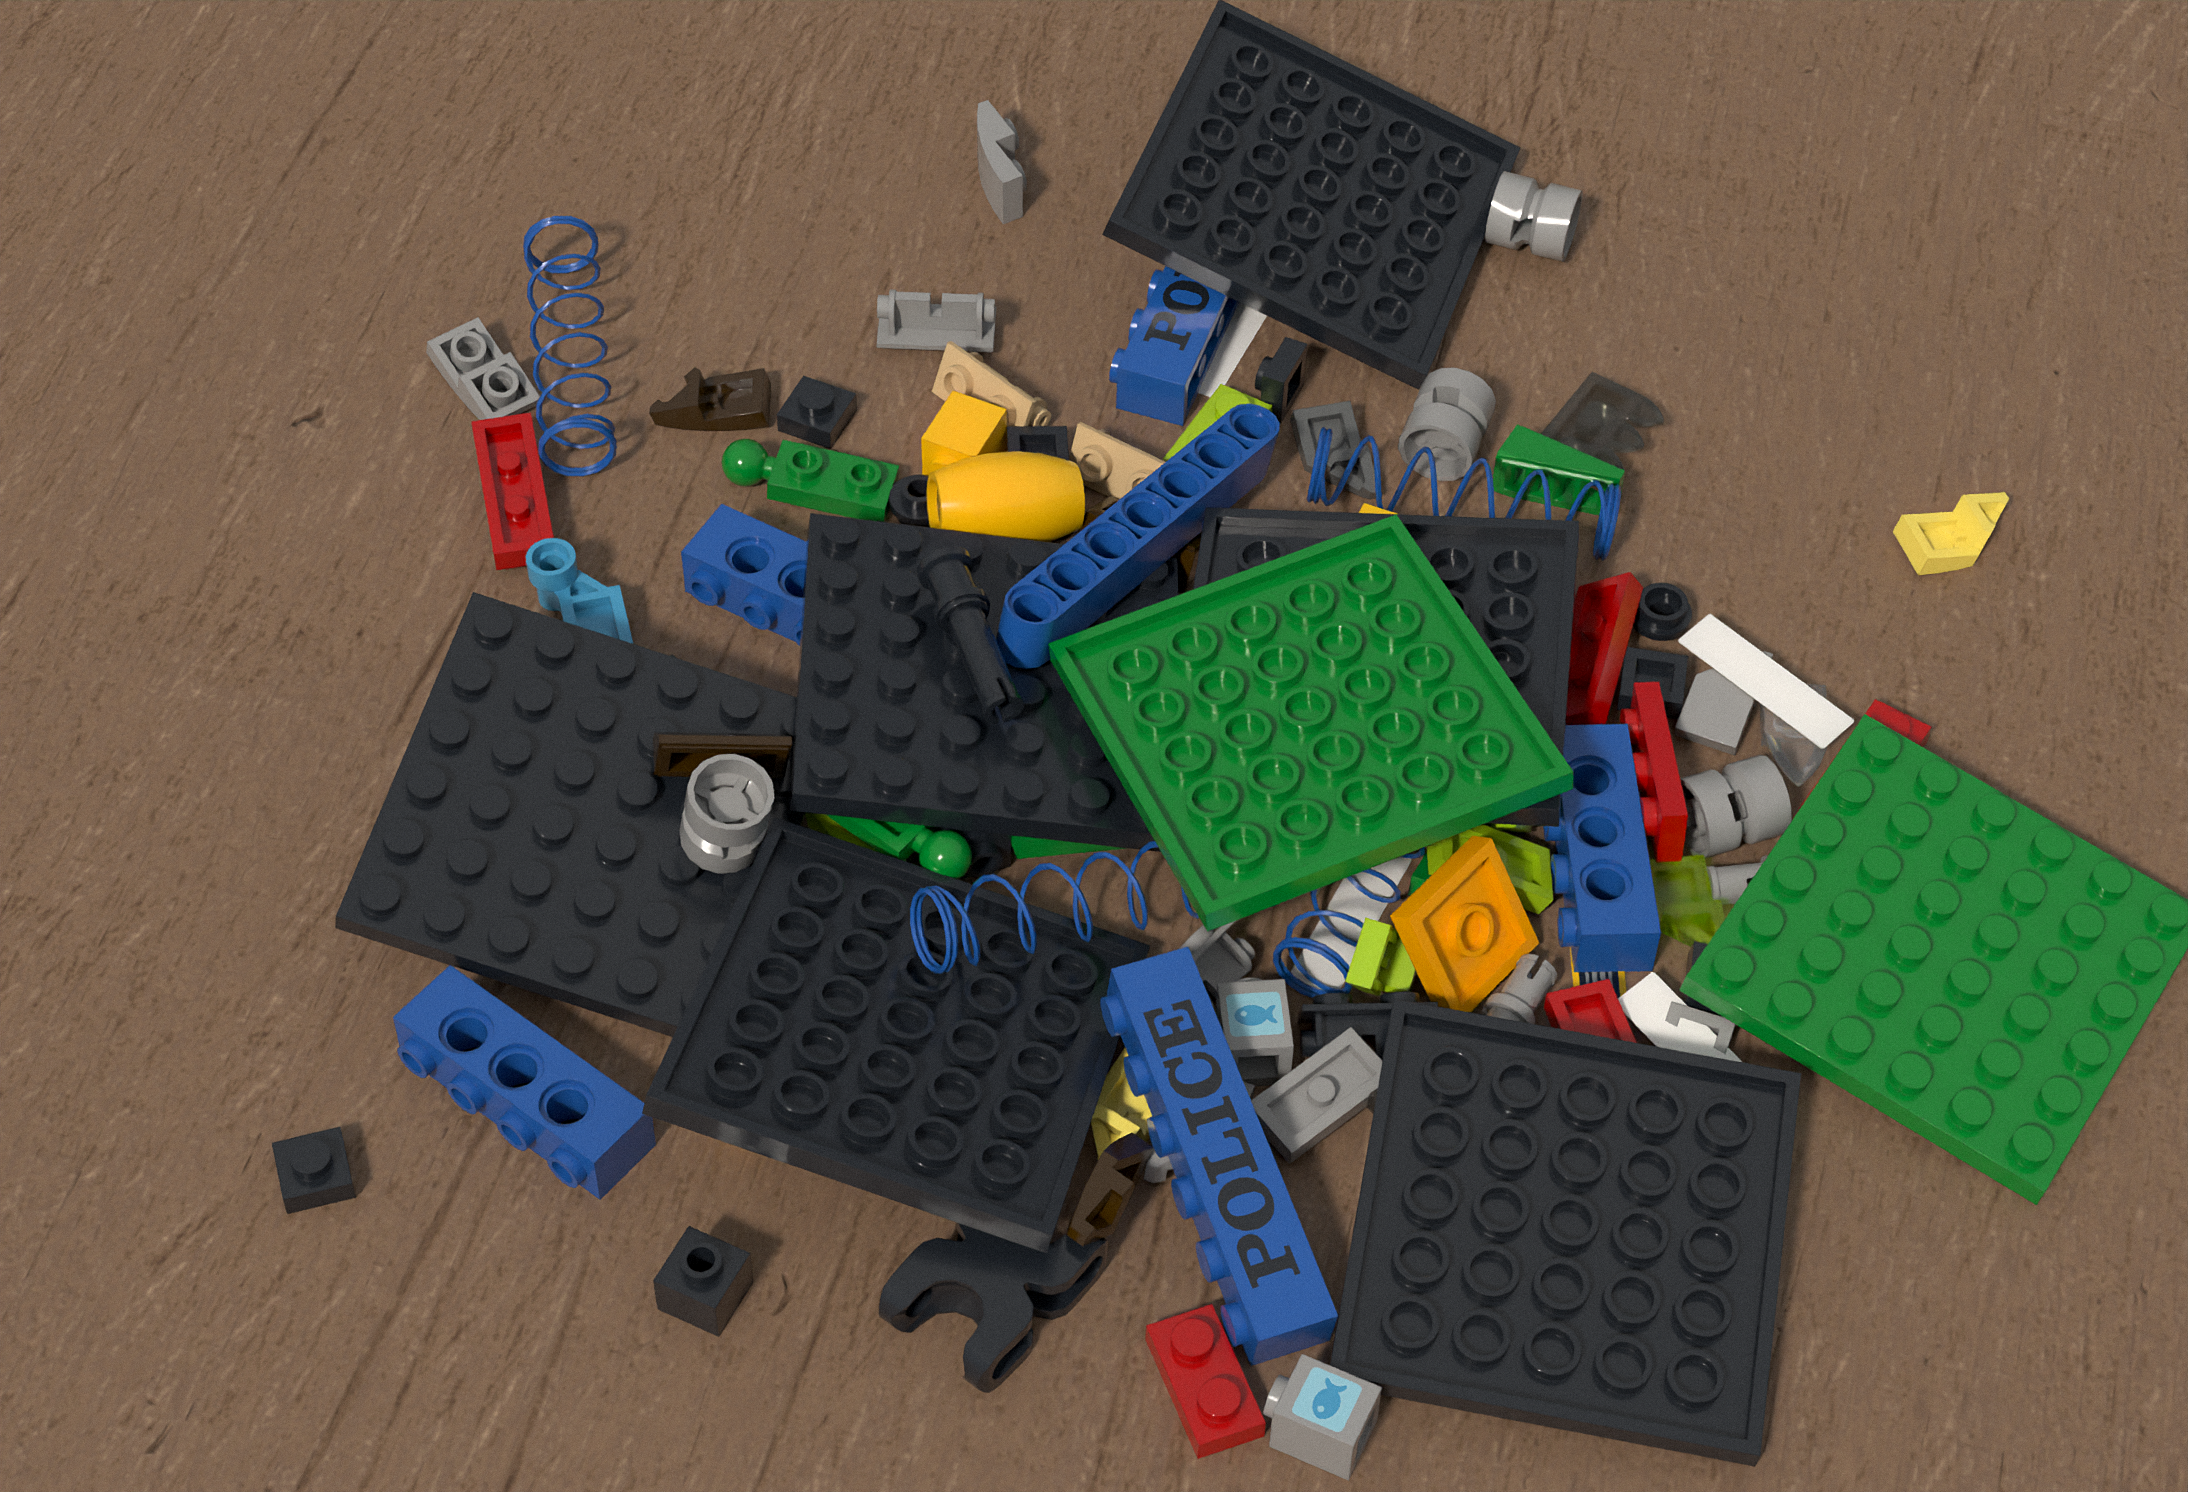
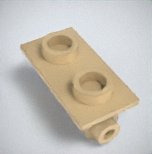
(972, 377)
(1109, 463)

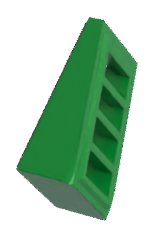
(1530, 450)

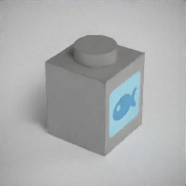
(1257, 1028)
(1322, 1415)

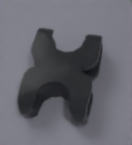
(996, 1287)

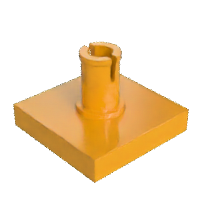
(1465, 927)

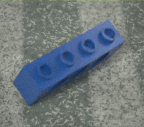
(748, 571)
(1603, 856)
(511, 1050)

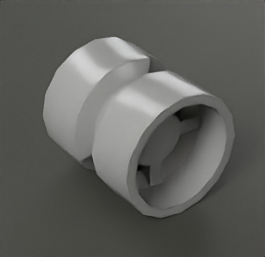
(1533, 216)
(1450, 420)
(1739, 804)
(726, 813)

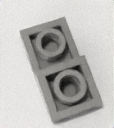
(998, 170)
(480, 373)

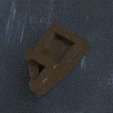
(717, 403)
(1109, 1189)

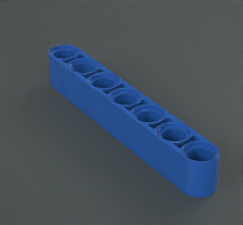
(1135, 535)

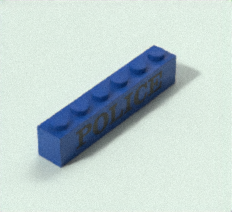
(1170, 347)
(1219, 1158)

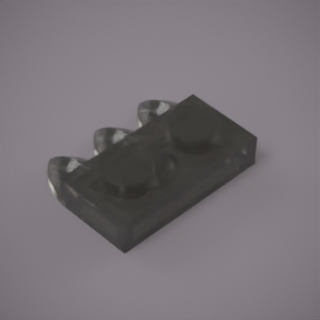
(1604, 419)

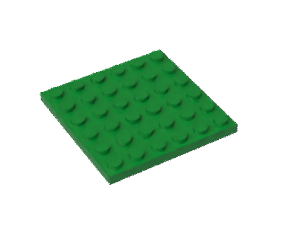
(1307, 721)
(1946, 957)

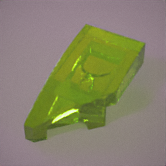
(1686, 900)

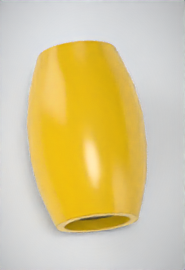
(1008, 496)

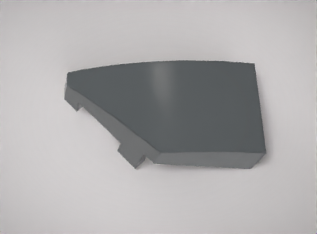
(1345, 439)

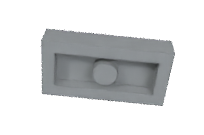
(1318, 1095)

